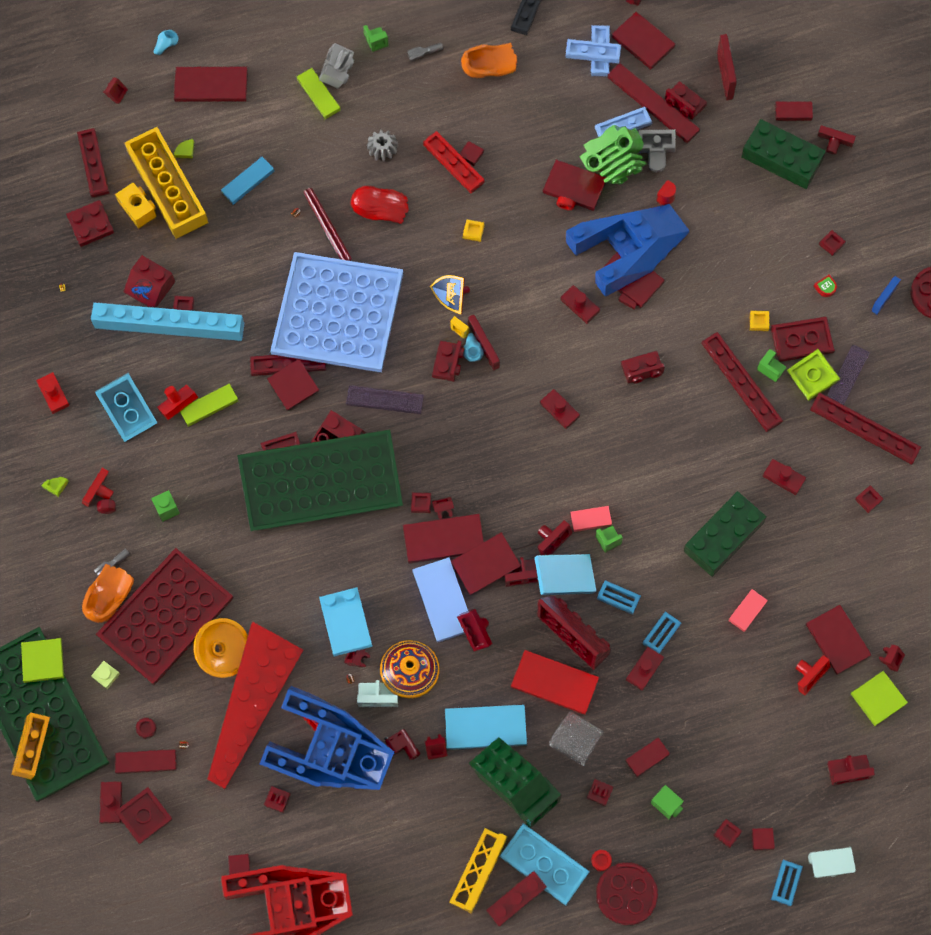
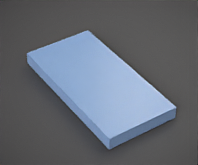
(441, 598)

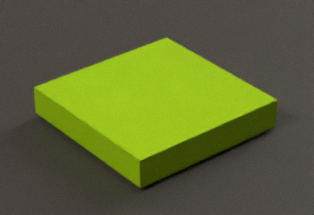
(813, 375)
(42, 660)
(879, 698)

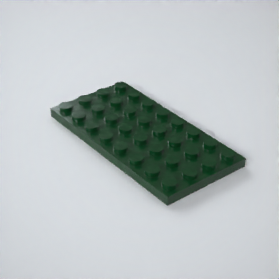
(320, 480)
(70, 743)

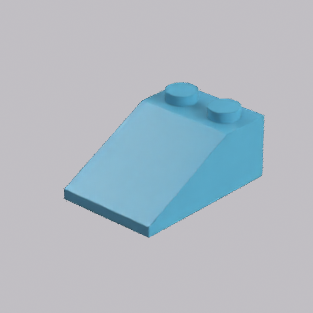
(126, 407)
(345, 621)

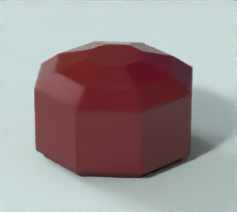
(106, 506)

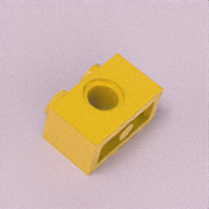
(139, 214)

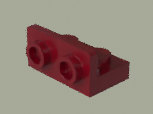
(685, 100)
(447, 361)
(642, 367)

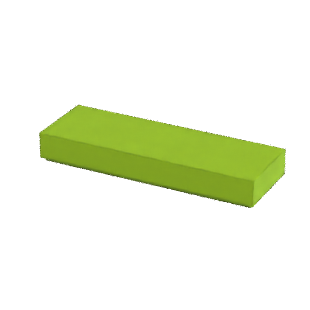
(318, 93)
(209, 405)

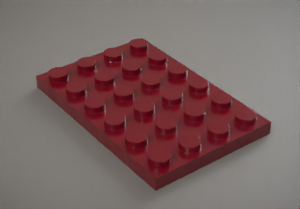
(164, 616)

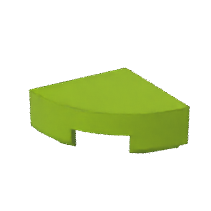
(185, 149)
(55, 485)

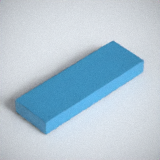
(247, 180)

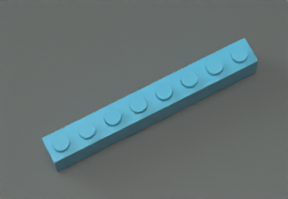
(167, 321)

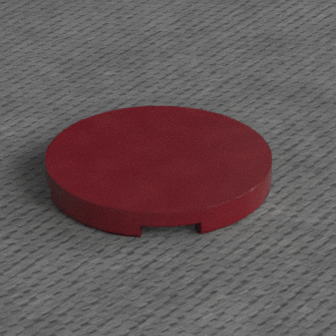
(921, 292)
(626, 894)

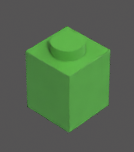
(165, 506)
(667, 802)

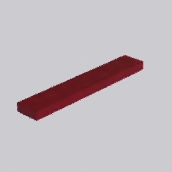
(653, 103)
(742, 382)
(865, 428)

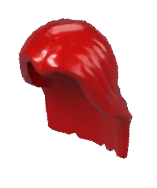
(379, 204)

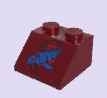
(148, 282)

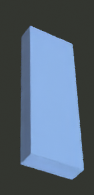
(602, 35)
(593, 51)
(635, 119)

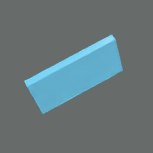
(482, 725)
(557, 870)

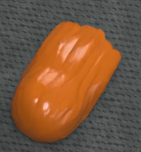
(489, 60)
(106, 594)

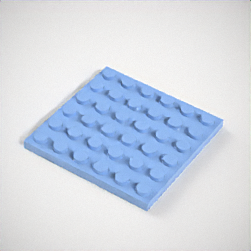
(337, 312)

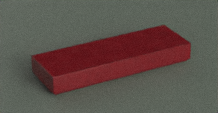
(483, 340)
(145, 761)

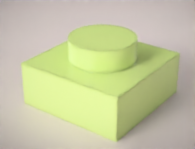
(105, 675)

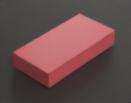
(591, 518)
(748, 610)

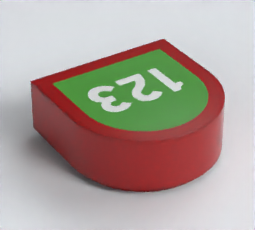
(826, 287)

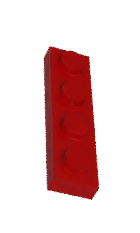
(453, 162)

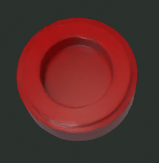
(565, 203)
(601, 860)

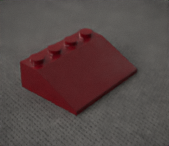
(573, 631)

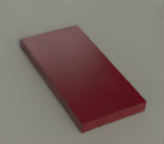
(210, 84)
(442, 538)

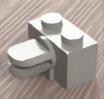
(336, 66)
(657, 144)

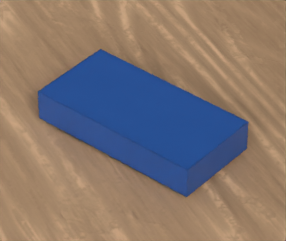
(885, 295)

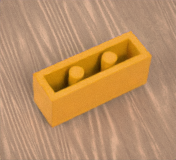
(30, 745)

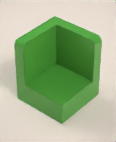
(376, 38)
(771, 367)
(608, 538)

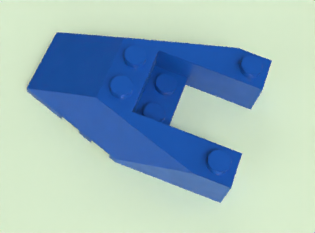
(638, 237)
(339, 753)

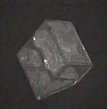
(576, 738)

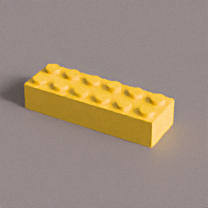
(166, 182)

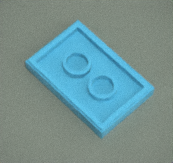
(565, 574)

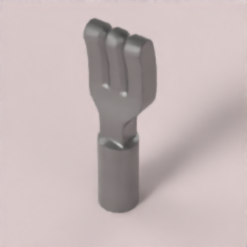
(418, 52)
(117, 559)

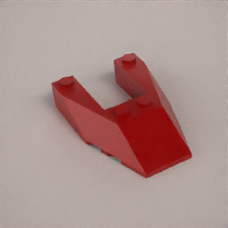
(296, 898)

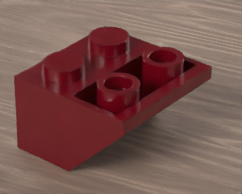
(336, 427)

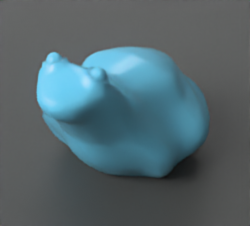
(165, 39)
(472, 349)

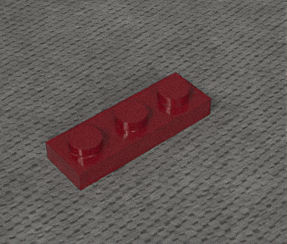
(516, 898)

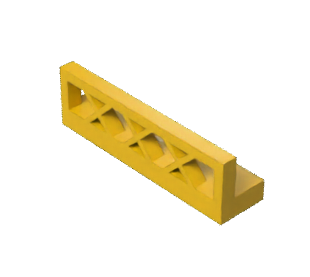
(485, 873)

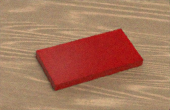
(554, 682)

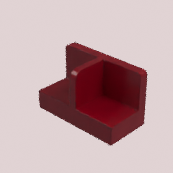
(523, 575)
(850, 769)

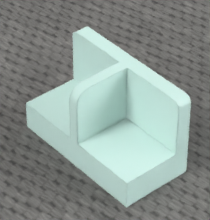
(375, 695)
(832, 862)

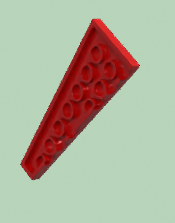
(260, 677)

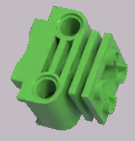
(615, 154)

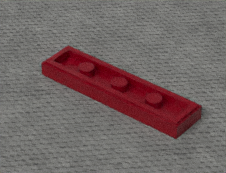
(93, 163)
(273, 363)

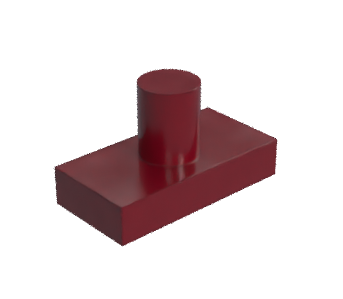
(835, 139)
(580, 304)
(559, 408)
(784, 476)
(553, 539)
(475, 629)
(645, 668)
(110, 801)

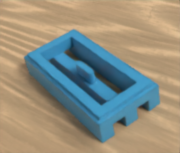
(616, 604)
(653, 645)
(781, 899)

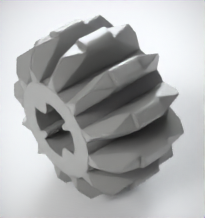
(389, 142)

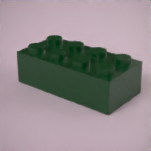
(783, 154)
(724, 533)
(509, 775)

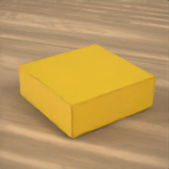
(473, 230)
(759, 320)
(459, 327)

